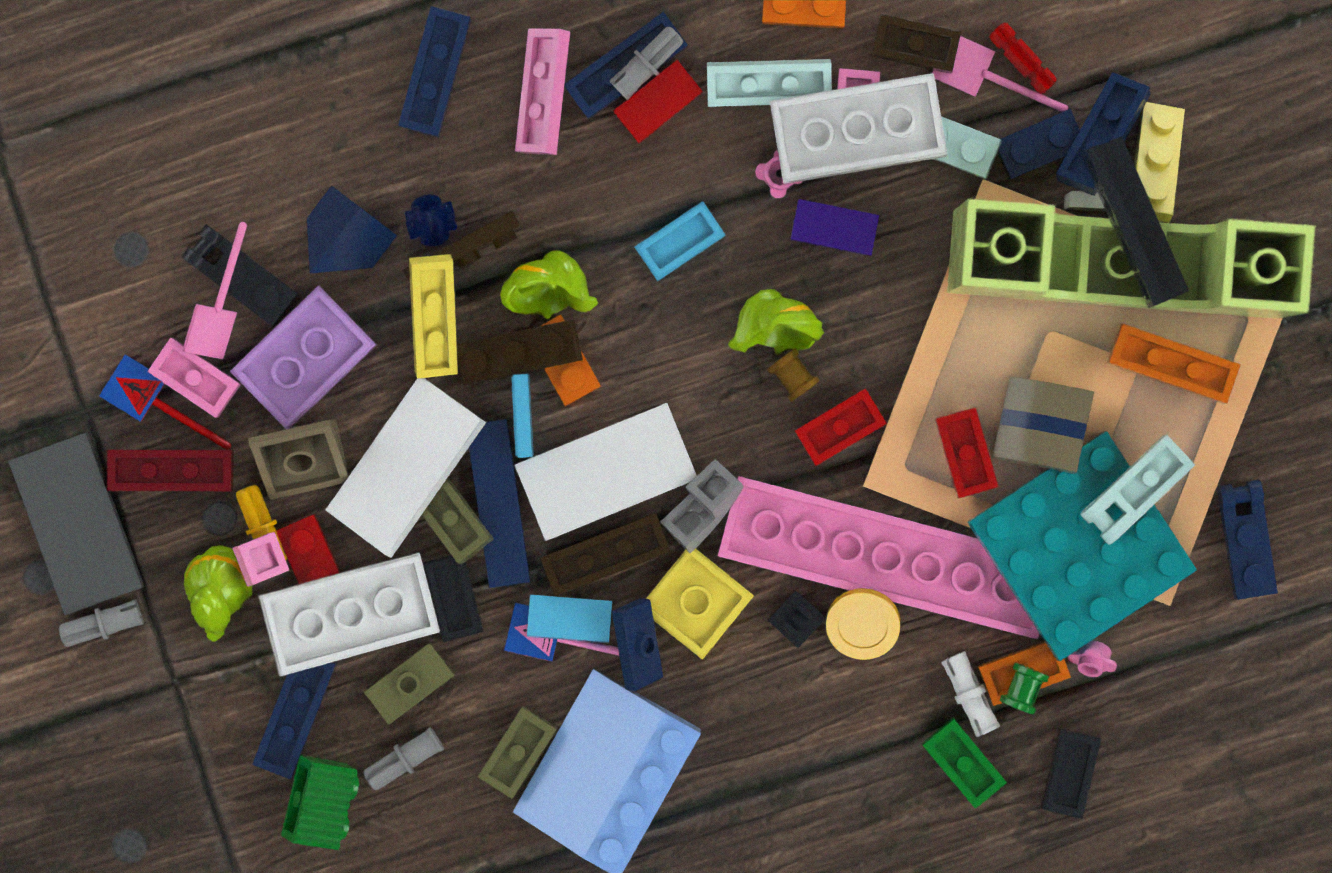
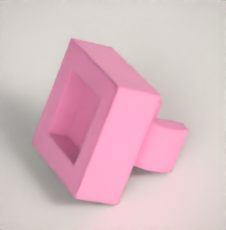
(260, 559)

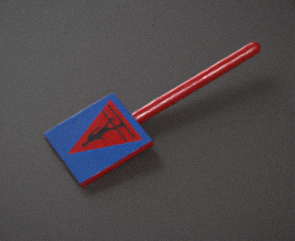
(137, 390)

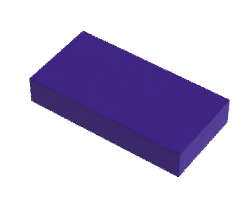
(834, 227)

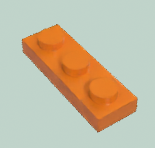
(1173, 363)

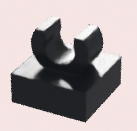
(796, 619)

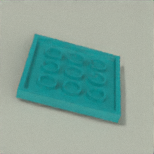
(1060, 563)

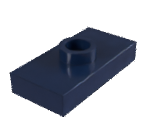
(637, 644)

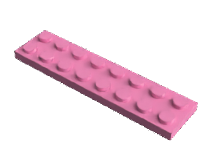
(870, 551)

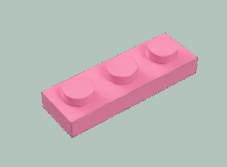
(542, 91)

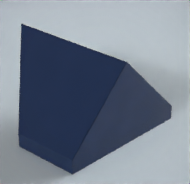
(344, 235)

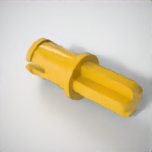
(256, 513)

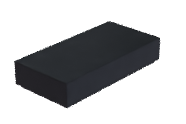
(453, 598)
(1071, 773)

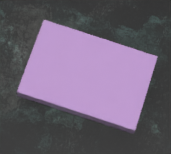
(303, 358)

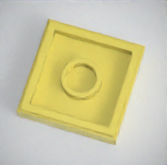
(697, 601)

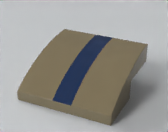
(1042, 424)

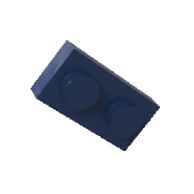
(1038, 144)

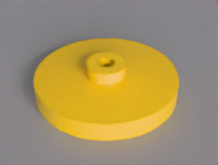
(863, 624)

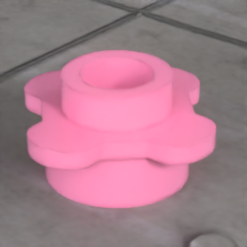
(768, 173)
(1093, 659)

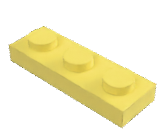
(1159, 155)
(433, 316)

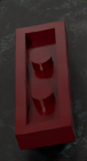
(170, 470)

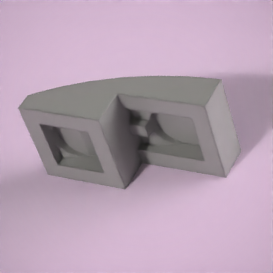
(705, 506)

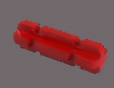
(1023, 58)

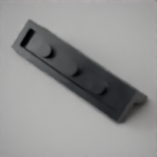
(1134, 222)

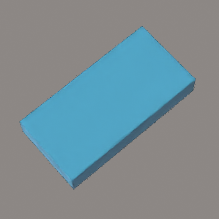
(680, 241)
(522, 415)
(569, 618)

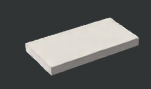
(858, 128)
(405, 466)
(606, 471)
(349, 613)

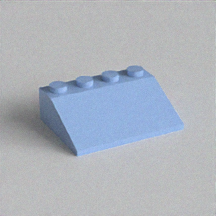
(607, 772)

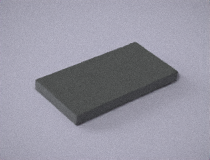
(76, 523)

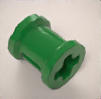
(1024, 688)

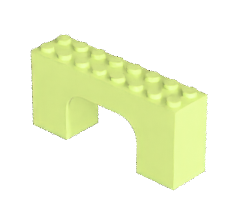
(1078, 259)

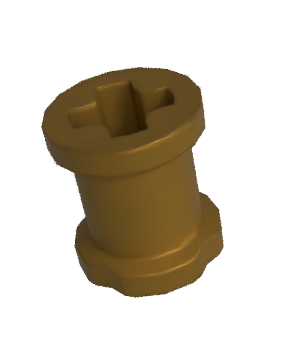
(793, 375)

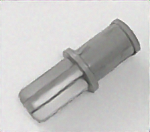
(646, 62)
(101, 623)
(403, 759)

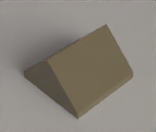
(300, 459)

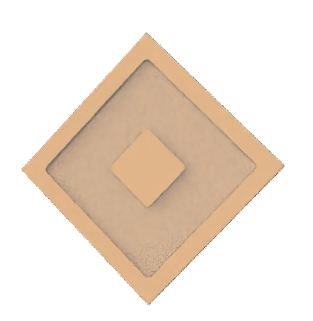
(982, 341)

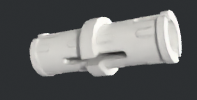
(970, 694)

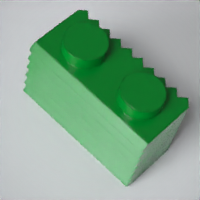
(320, 803)

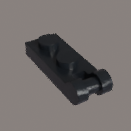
(250, 281)

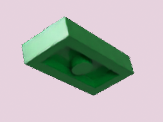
(964, 763)

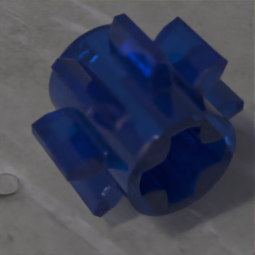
(430, 220)

